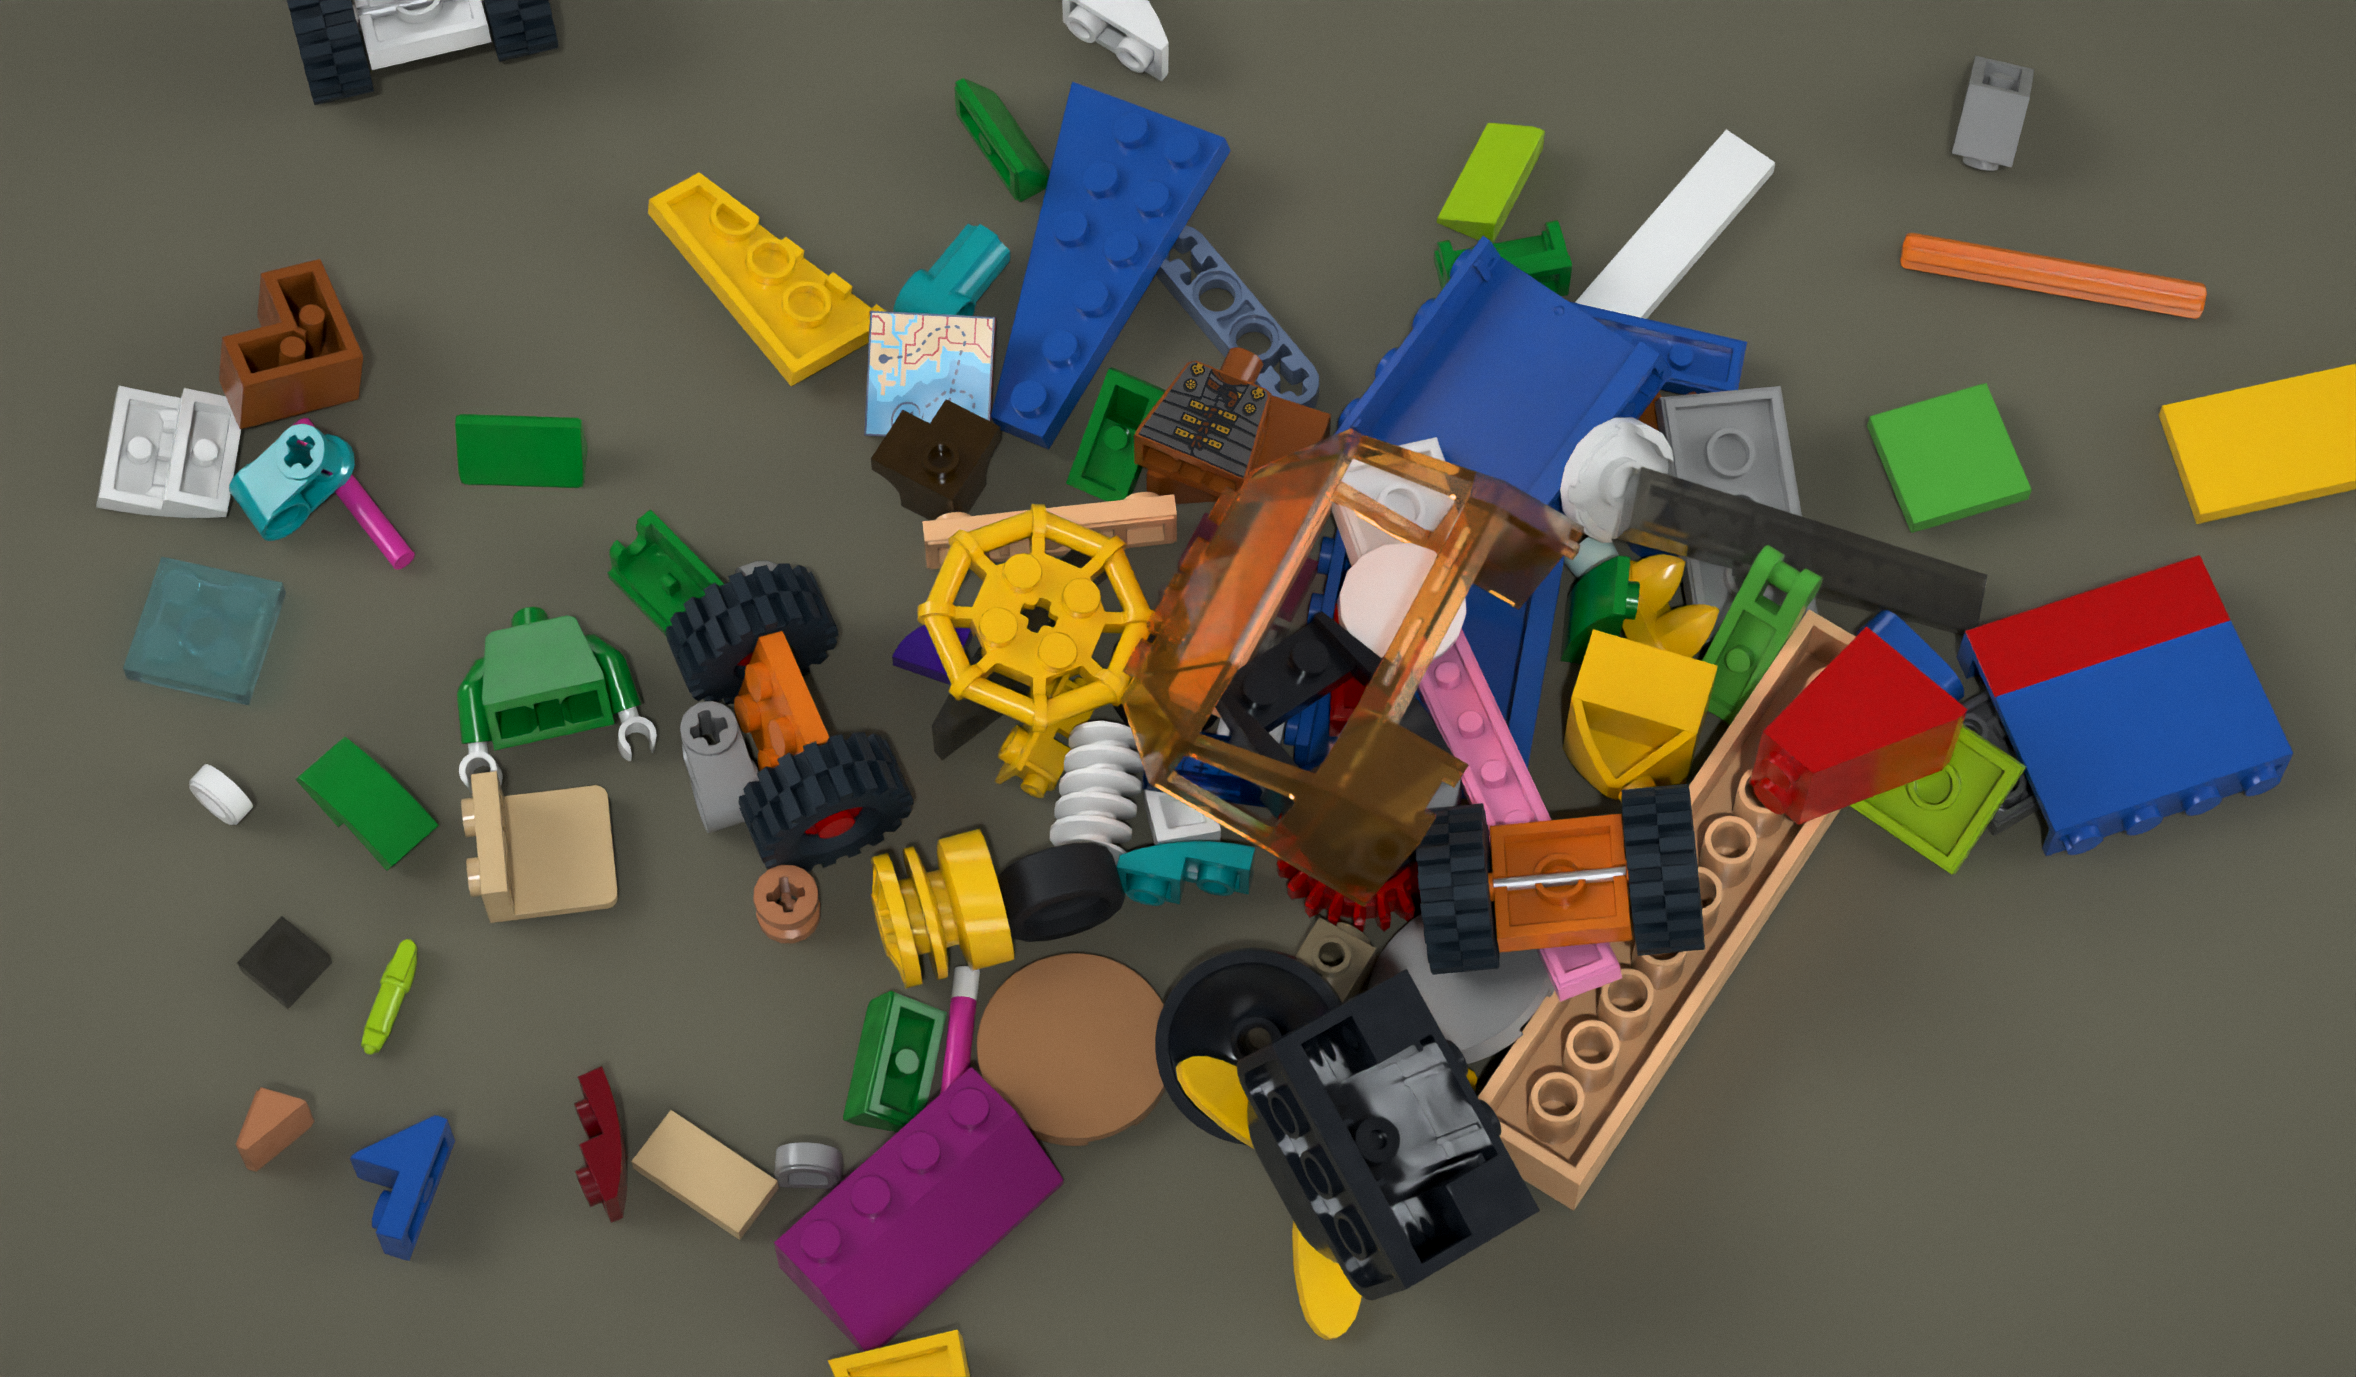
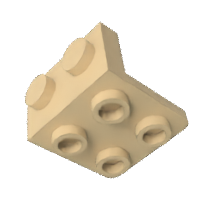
(539, 850)

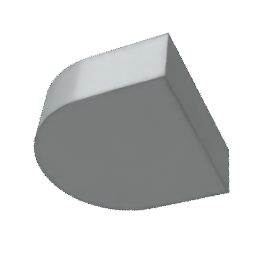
(808, 1166)

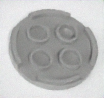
(1472, 1008)

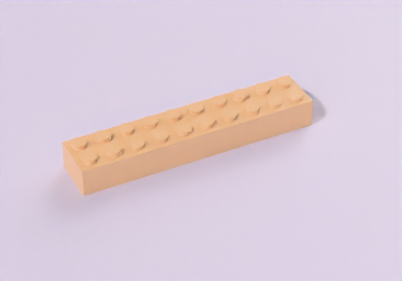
(1598, 1056)

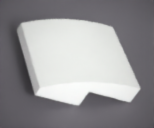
(169, 454)

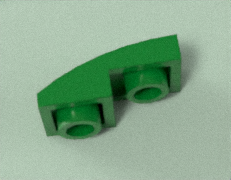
(1598, 603)
(368, 801)

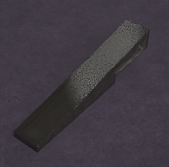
(1855, 569)

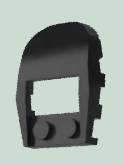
(1294, 678)

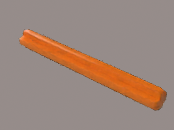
(2053, 275)

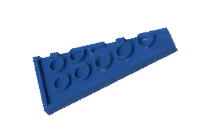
(1105, 225)

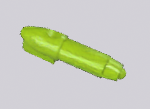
(394, 986)

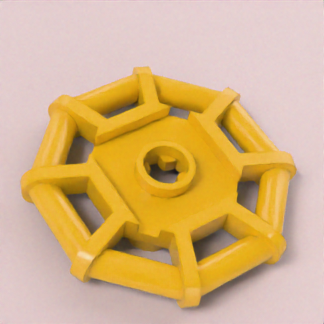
(1029, 583)

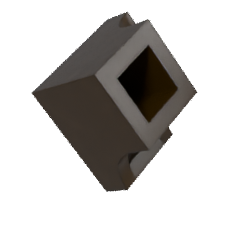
(937, 463)

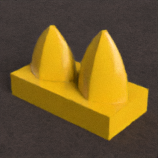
(1655, 623)

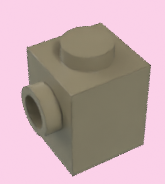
(1340, 956)

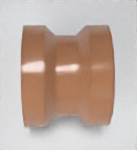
(789, 919)

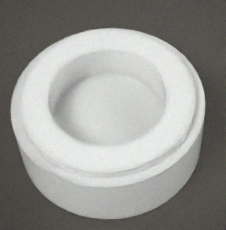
(220, 795)

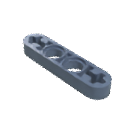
(1241, 317)

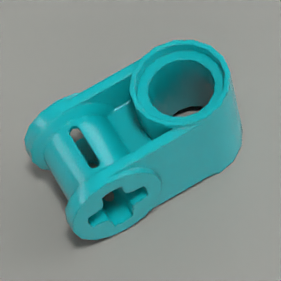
(288, 482)

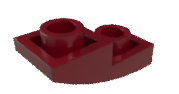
(604, 1153)

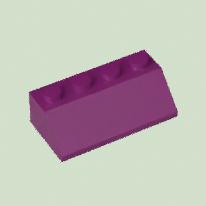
(918, 1213)

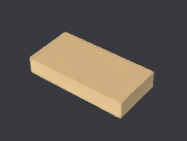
(705, 1174)

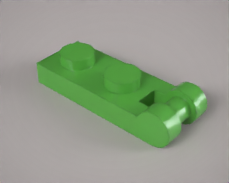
(1756, 629)

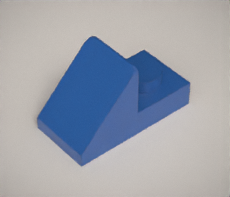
(412, 1167)

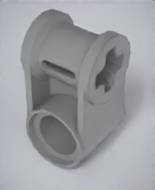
(717, 770)

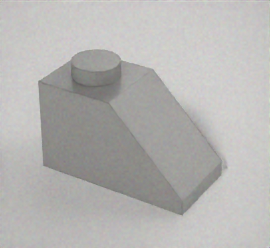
(1993, 113)

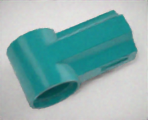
(957, 276)

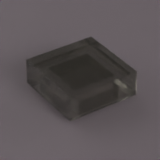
(284, 962)

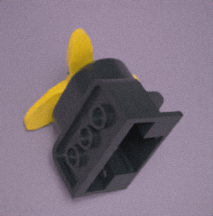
(1369, 1146)

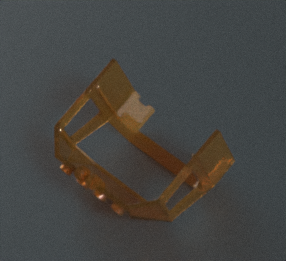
(1373, 788)

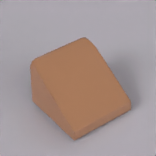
(271, 1126)

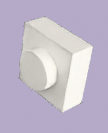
(1177, 822)

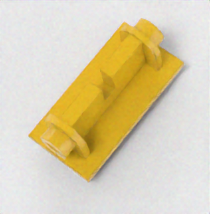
(1036, 755)

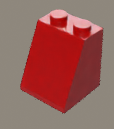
(1855, 733)

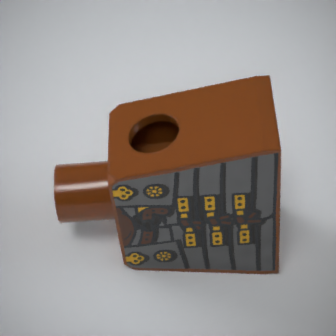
(1208, 424)

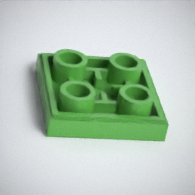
(1948, 457)

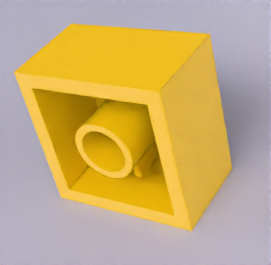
(1636, 715)

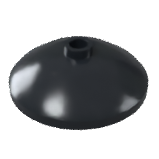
(1226, 999)

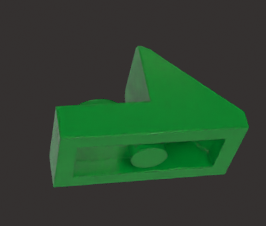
(1106, 453)

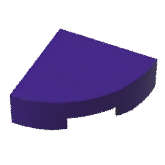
(920, 656)

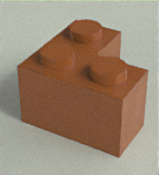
(298, 356)

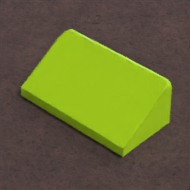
(1492, 180)

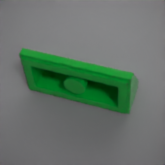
(1000, 140)
(521, 450)
(894, 1062)

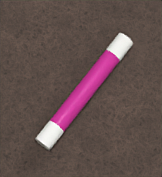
(960, 1024)

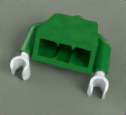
(541, 685)

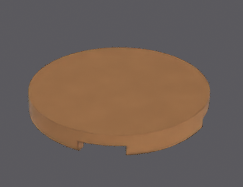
(1073, 1047)

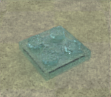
(204, 631)

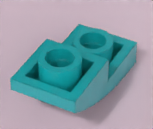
(1160, 871)

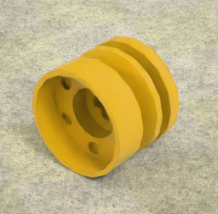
(941, 908)

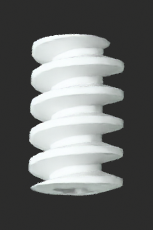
(1096, 787)

